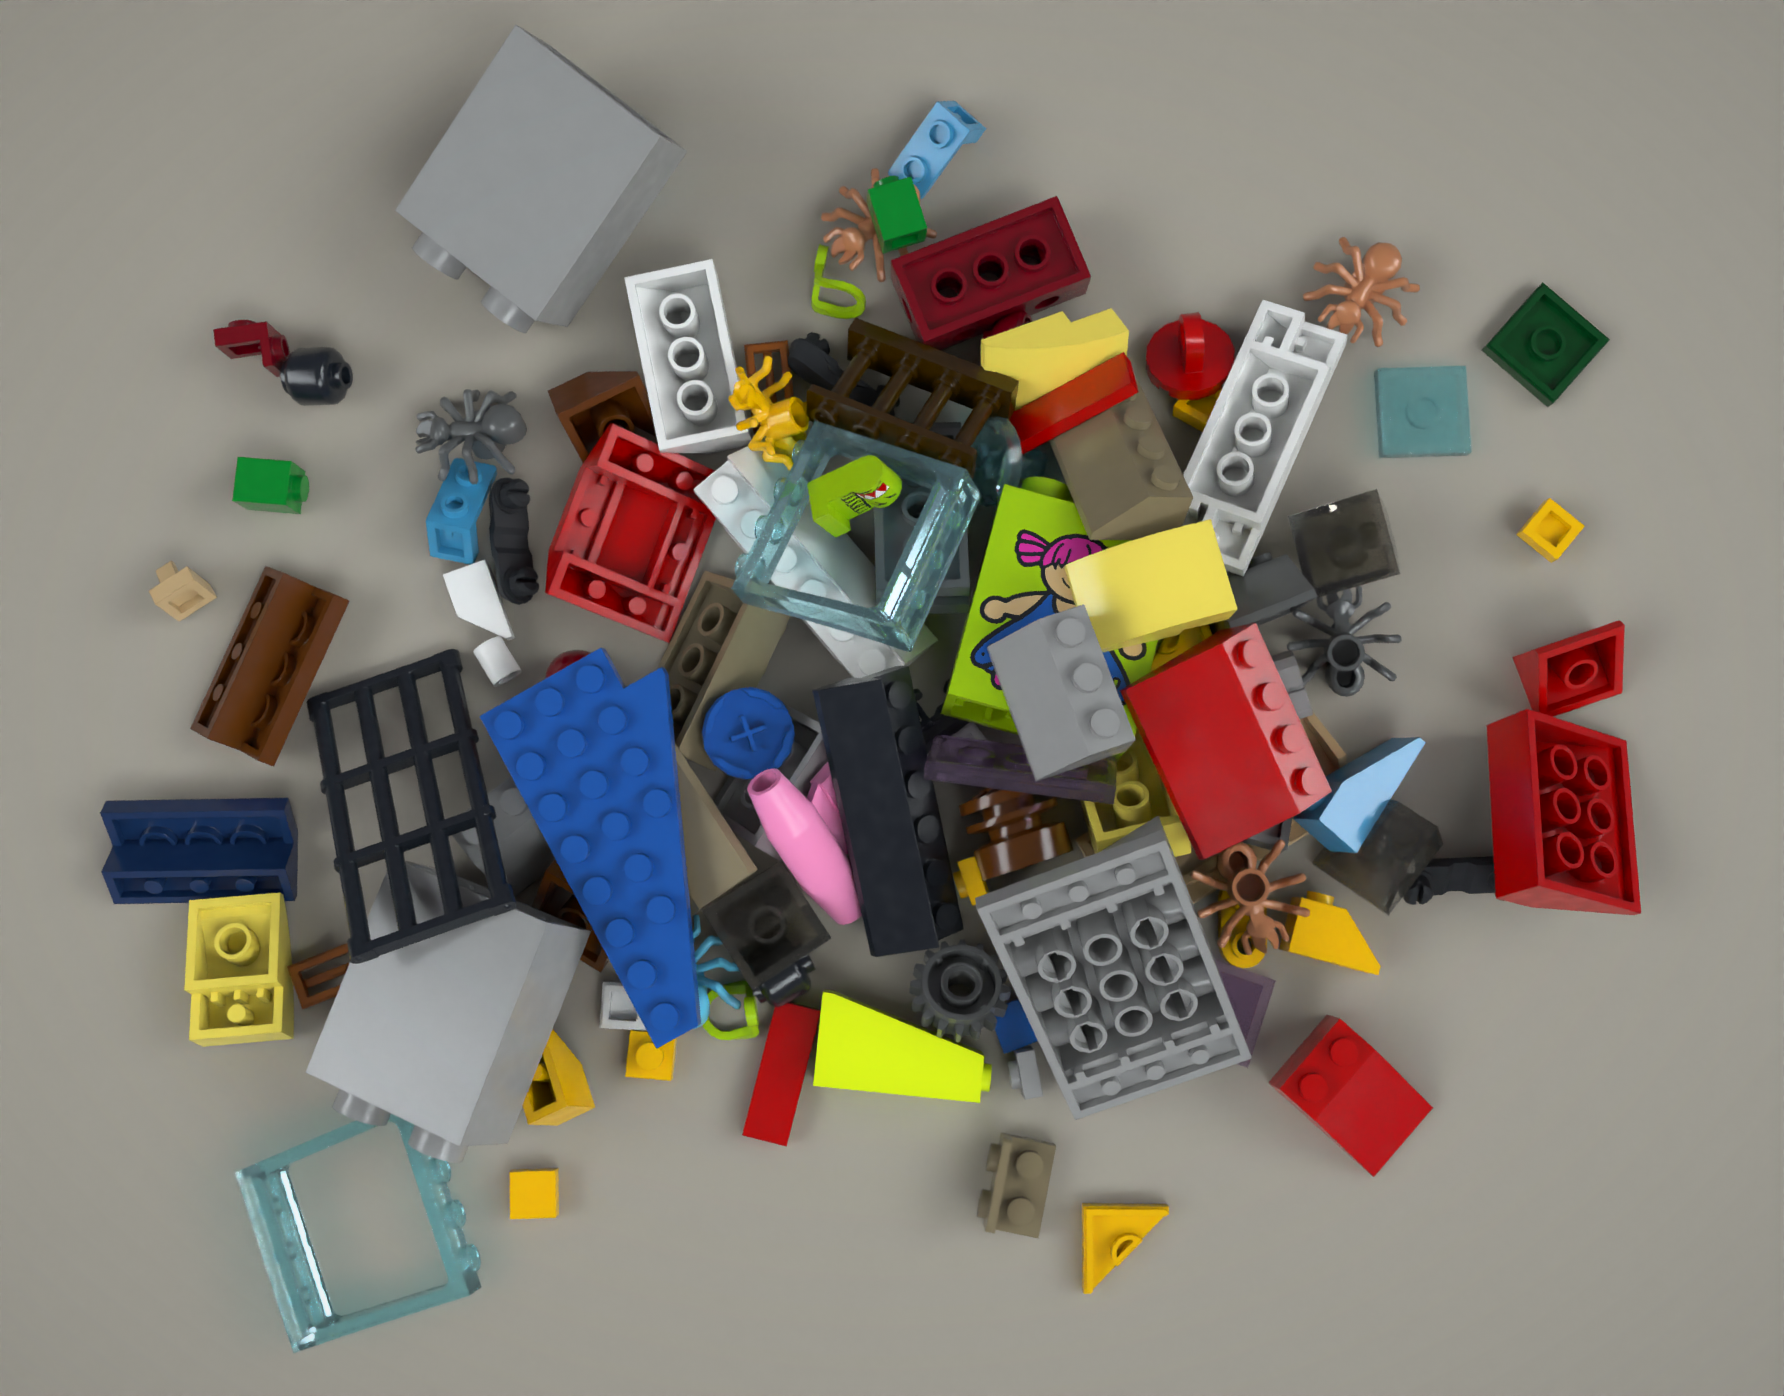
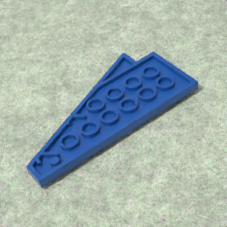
(607, 800)

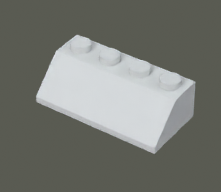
(687, 358)

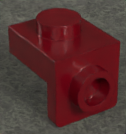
(250, 338)

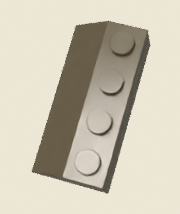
(1123, 473)
(715, 651)
(712, 850)

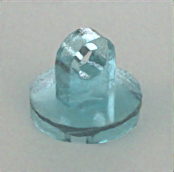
(1001, 460)

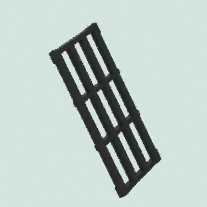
(438, 828)

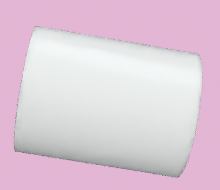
(497, 661)

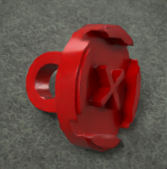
(1189, 357)

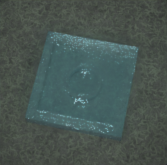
(1422, 412)

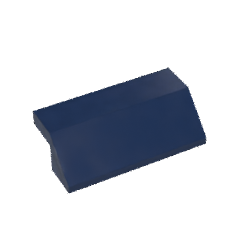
(200, 849)

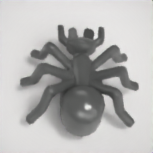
(483, 430)
(1343, 649)

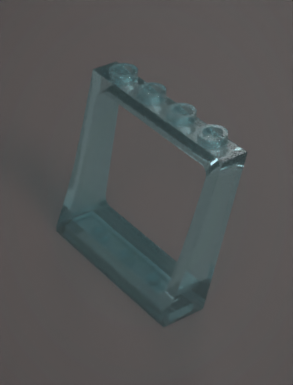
(920, 568)
(292, 1260)

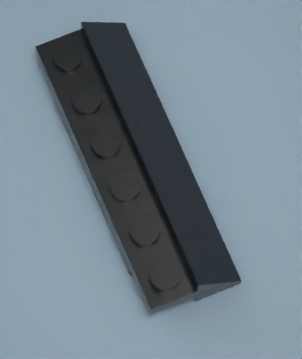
(888, 811)

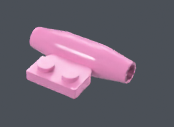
(809, 838)

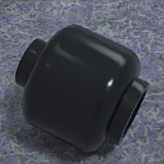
(316, 376)
(788, 984)

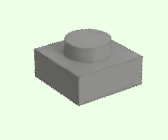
(1025, 1073)

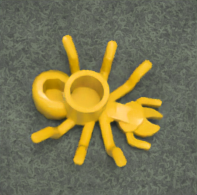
(780, 421)

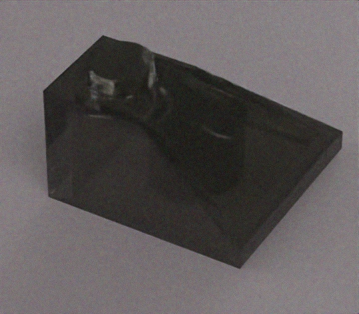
(1345, 543)
(1388, 859)

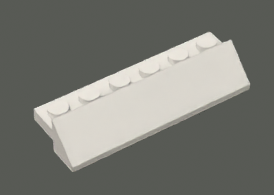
(1259, 427)
(811, 562)

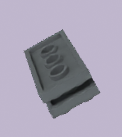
(893, 529)

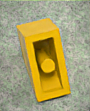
(1327, 935)
(558, 1087)

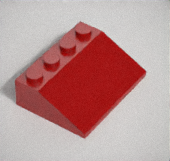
(1226, 740)
(1561, 816)

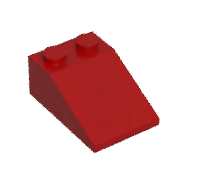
(1351, 1093)

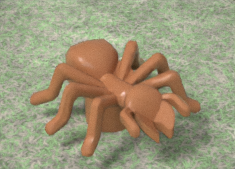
(853, 239)
(1363, 289)
(1250, 889)

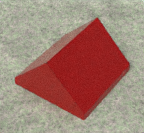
(1574, 670)

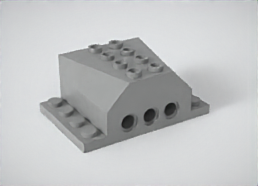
(1115, 973)

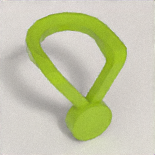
(827, 308)
(751, 1014)

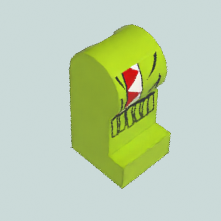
(852, 492)

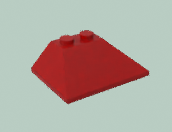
(631, 534)

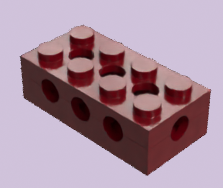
(997, 249)

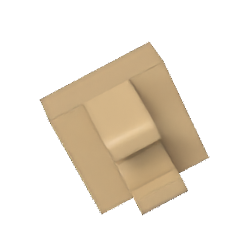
(180, 591)

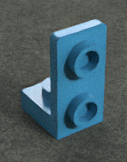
(936, 144)
(455, 513)

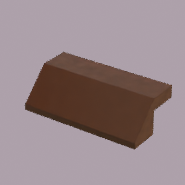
(269, 665)

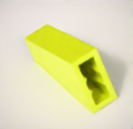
(886, 1054)

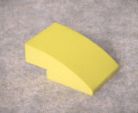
(1053, 351)
(1153, 586)
(239, 970)

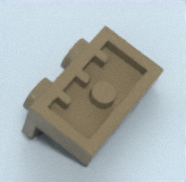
(1017, 1185)

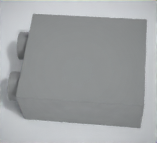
(537, 184)
(449, 1022)

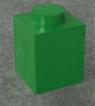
(896, 213)
(270, 485)

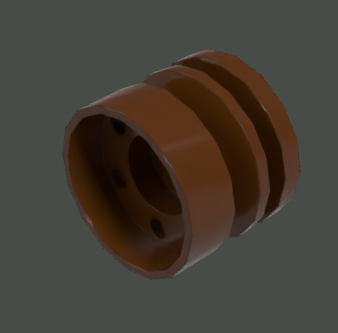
(1014, 831)

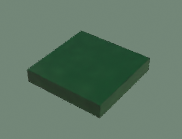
(1545, 344)

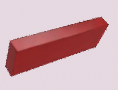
(1074, 402)
(781, 1073)

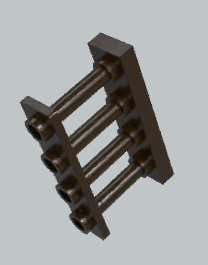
(922, 367)

